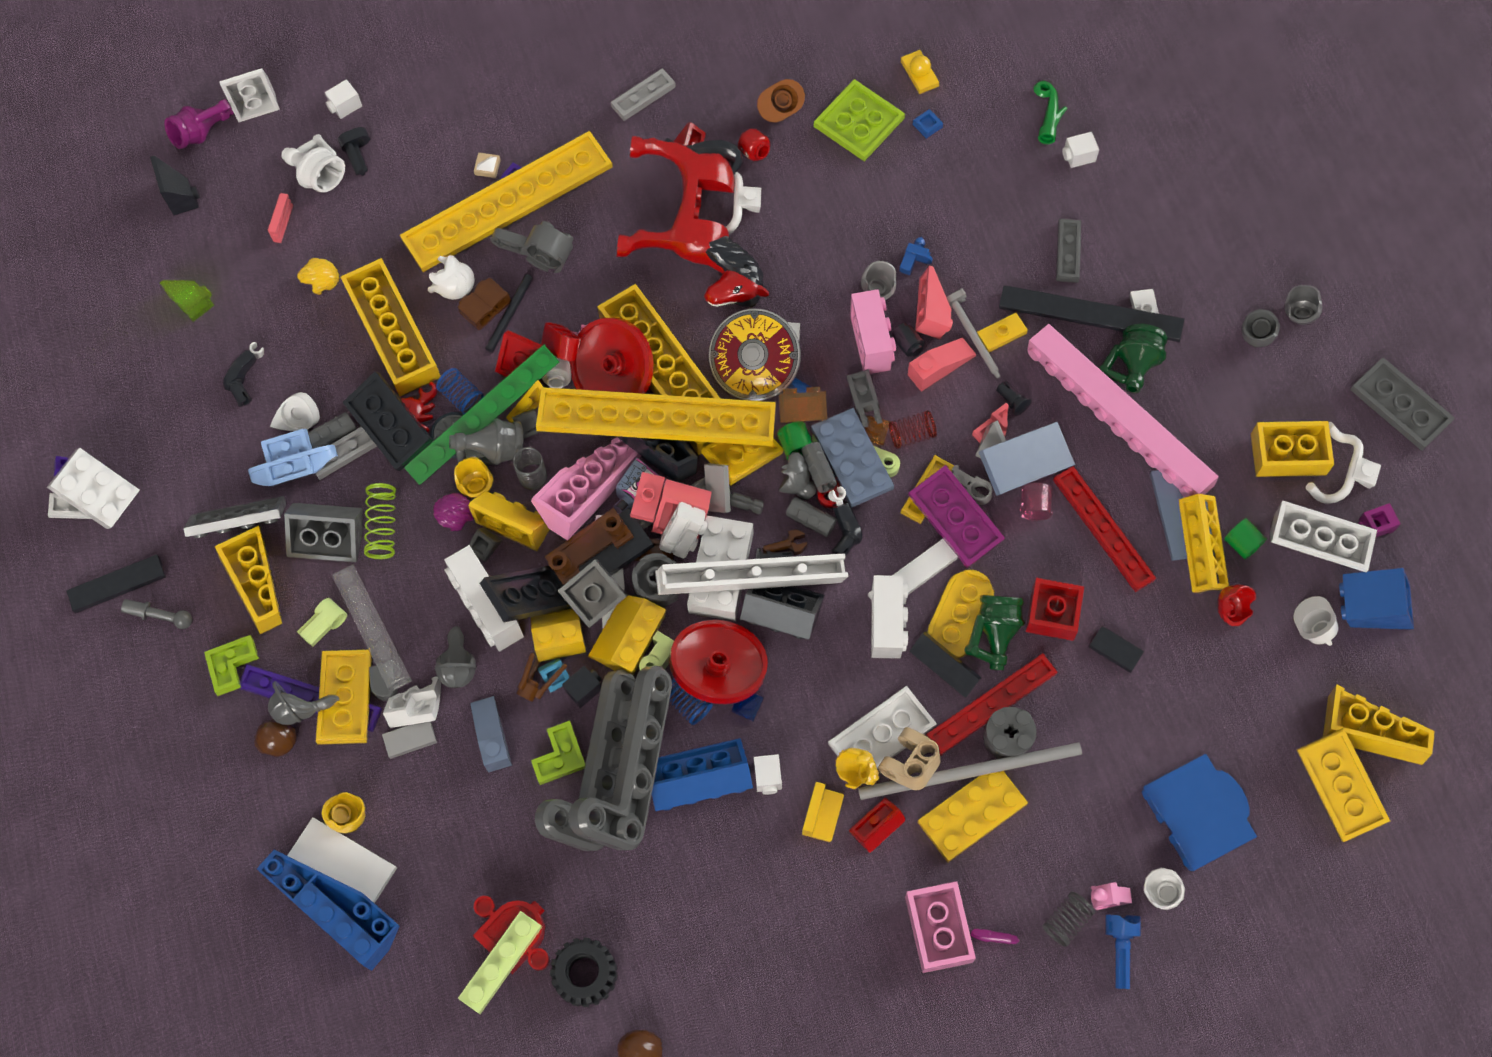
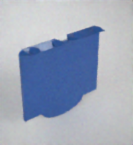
(1201, 810)

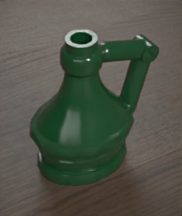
(1140, 350)
(1000, 621)

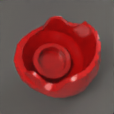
(1235, 604)

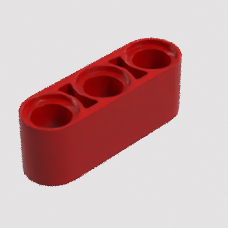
(560, 341)

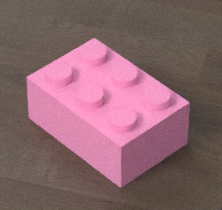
(872, 331)
(940, 927)

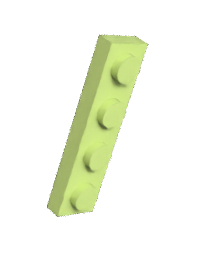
(500, 962)

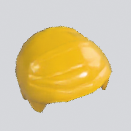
(472, 477)
(344, 812)

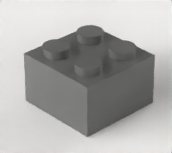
(592, 593)

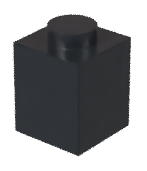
(583, 686)

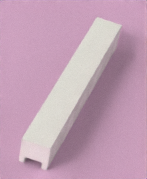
(750, 574)

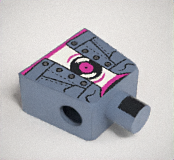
(628, 485)

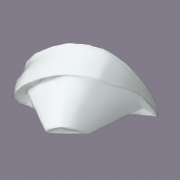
(296, 413)

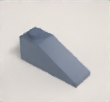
(490, 734)

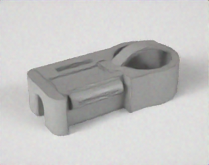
(970, 483)

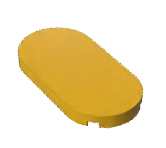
(958, 610)

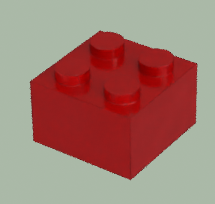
(1055, 609)

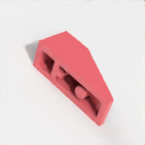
(933, 308)
(939, 362)

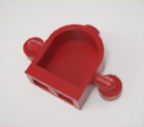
(499, 922)

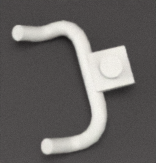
(743, 198)
(1359, 470)

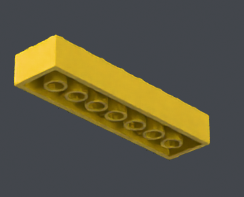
(673, 368)

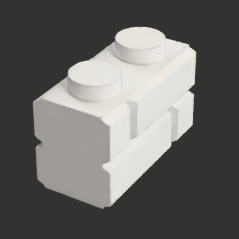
(682, 530)

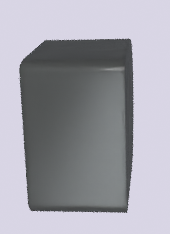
(378, 685)

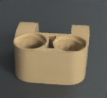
(916, 762)

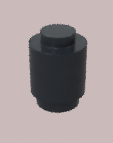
(908, 340)

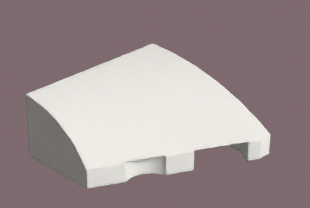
(414, 705)

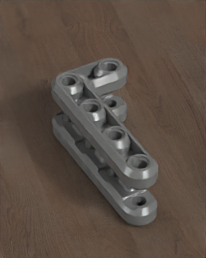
(617, 767)

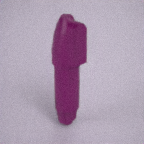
(991, 936)

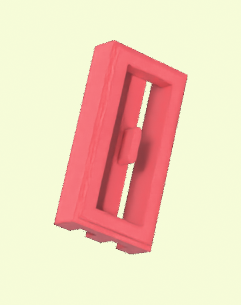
(280, 218)

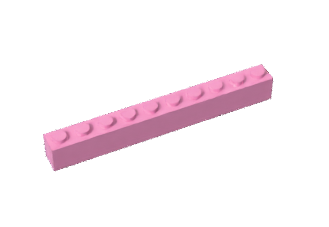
(1121, 413)

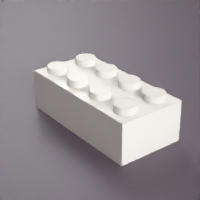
(721, 542)
(465, 575)

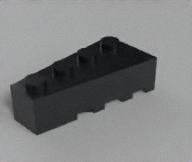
(669, 456)

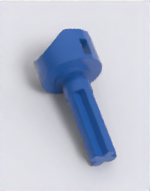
(1123, 930)

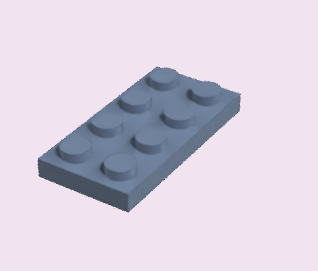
(852, 457)

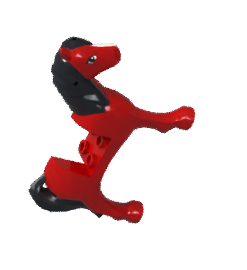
(698, 240)

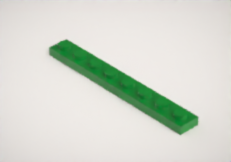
(483, 412)

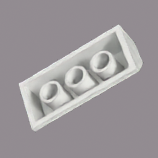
(1323, 536)

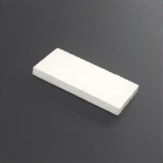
(881, 727)
(342, 859)

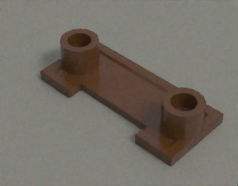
(588, 544)

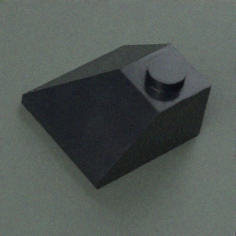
(175, 188)

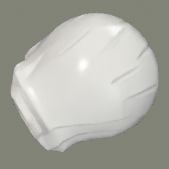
(452, 281)

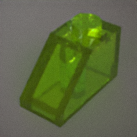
(188, 296)

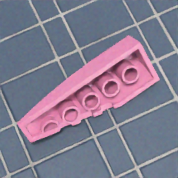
(582, 488)

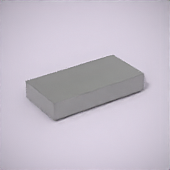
(718, 483)
(409, 739)

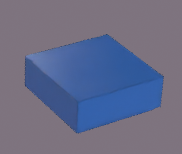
(927, 123)

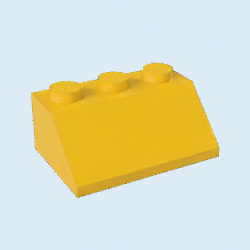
(509, 519)
(628, 634)

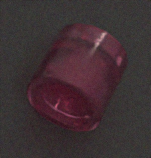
(1036, 501)

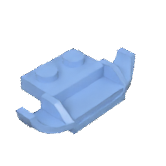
(290, 458)

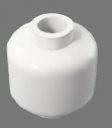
(559, 375)

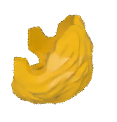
(319, 274)
(856, 767)

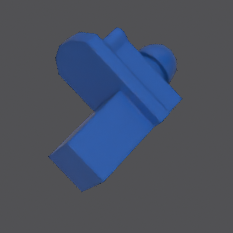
(914, 253)

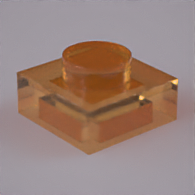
(877, 432)

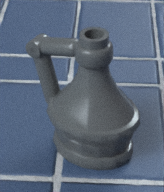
(495, 441)

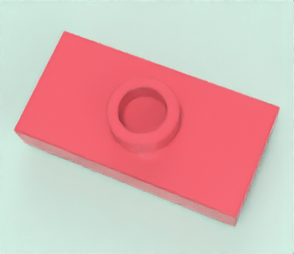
(647, 497)

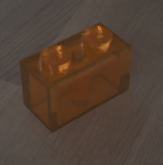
(802, 406)

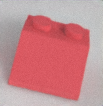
(671, 496)

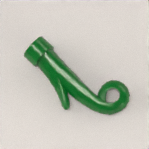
(1048, 131)

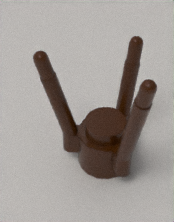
(528, 688)

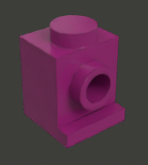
(1383, 517)

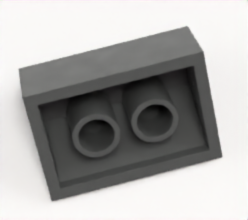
(323, 532)

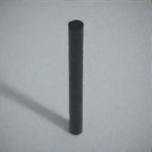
(508, 314)

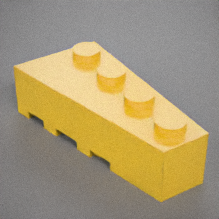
(250, 572)
(1376, 728)

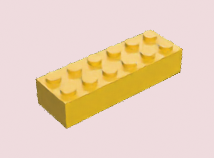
(390, 327)

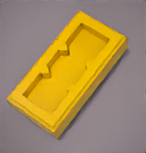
(1002, 332)

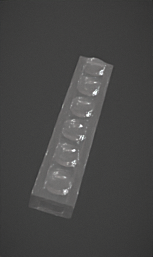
(371, 628)

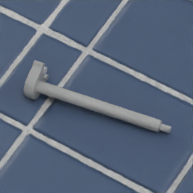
(954, 301)

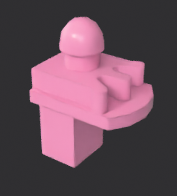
(1110, 896)

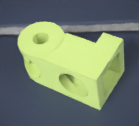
(660, 653)

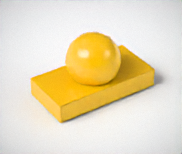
(920, 71)

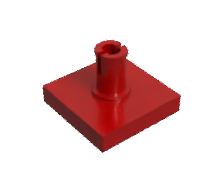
(513, 352)

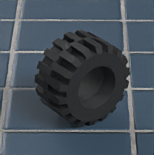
(568, 956)

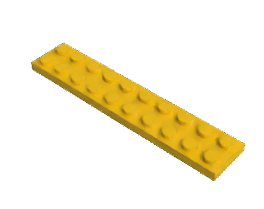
(506, 201)
(656, 416)

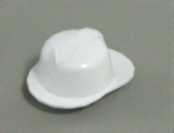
(1316, 620)

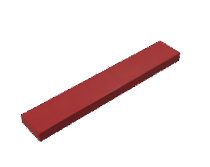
(1104, 529)
(1001, 696)

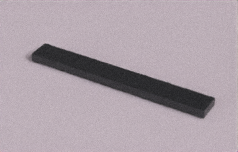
(1086, 311)

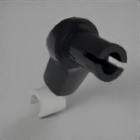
(237, 371)
(847, 523)

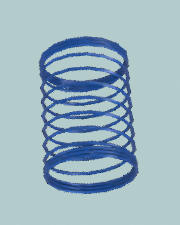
(446, 388)
(707, 704)

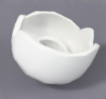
(1164, 888)

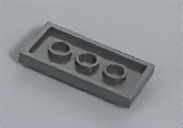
(1402, 404)
(240, 515)

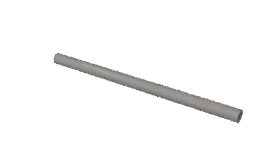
(977, 769)

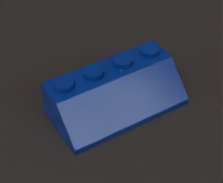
(701, 775)

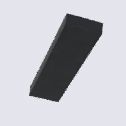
(116, 583)

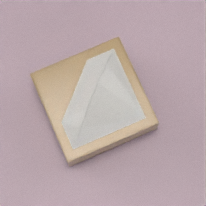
(487, 165)

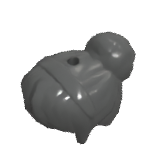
(797, 478)

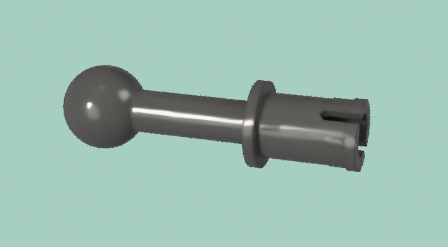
(181, 619)

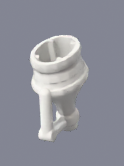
(315, 167)

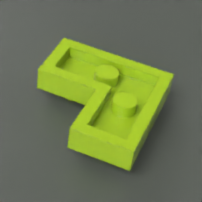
(224, 660)
(565, 758)

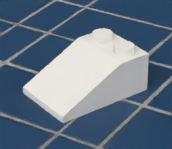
(250, 95)

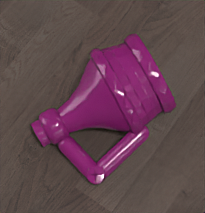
(193, 124)

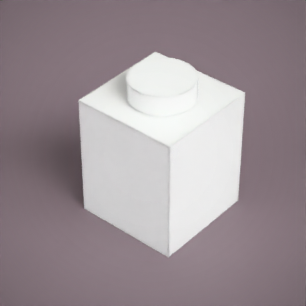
(342, 99)
(1080, 149)
(768, 774)

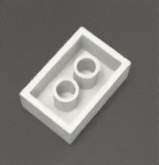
(93, 488)
(889, 617)

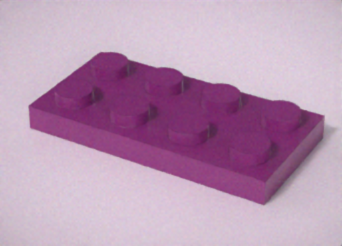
(956, 516)

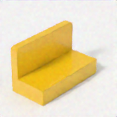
(822, 813)

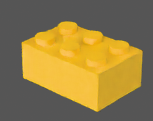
(1292, 448)

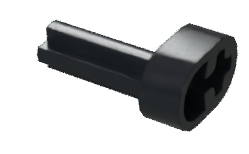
(350, 143)

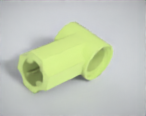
(326, 617)

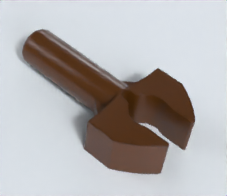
(788, 543)

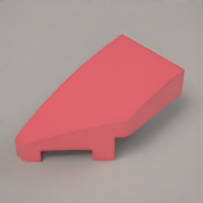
(999, 415)

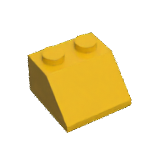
(557, 635)

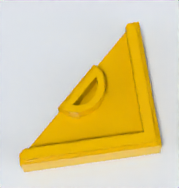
(528, 401)

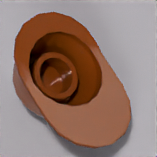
(780, 100)

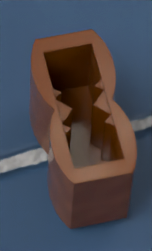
(484, 303)

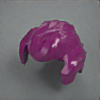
(453, 511)

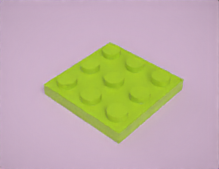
(859, 120)

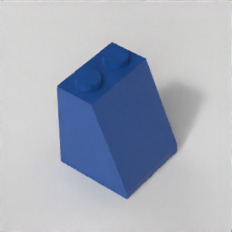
(1377, 599)

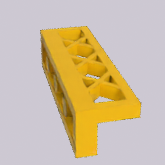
(1200, 543)

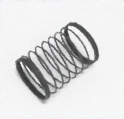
(519, 473)
(1077, 904)

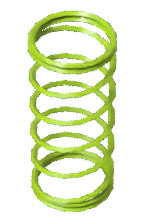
(382, 496)

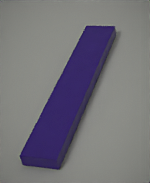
(260, 682)

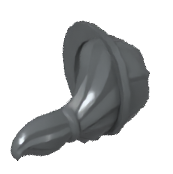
(455, 665)
(290, 709)

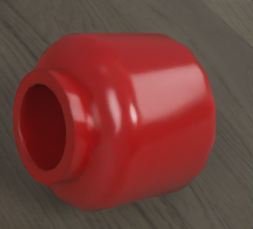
(754, 144)

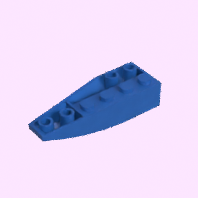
(335, 907)

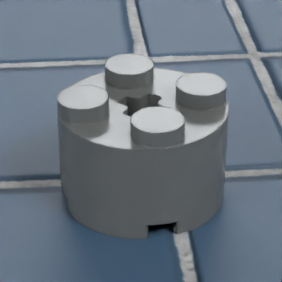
(547, 247)
(644, 579)
(1014, 721)

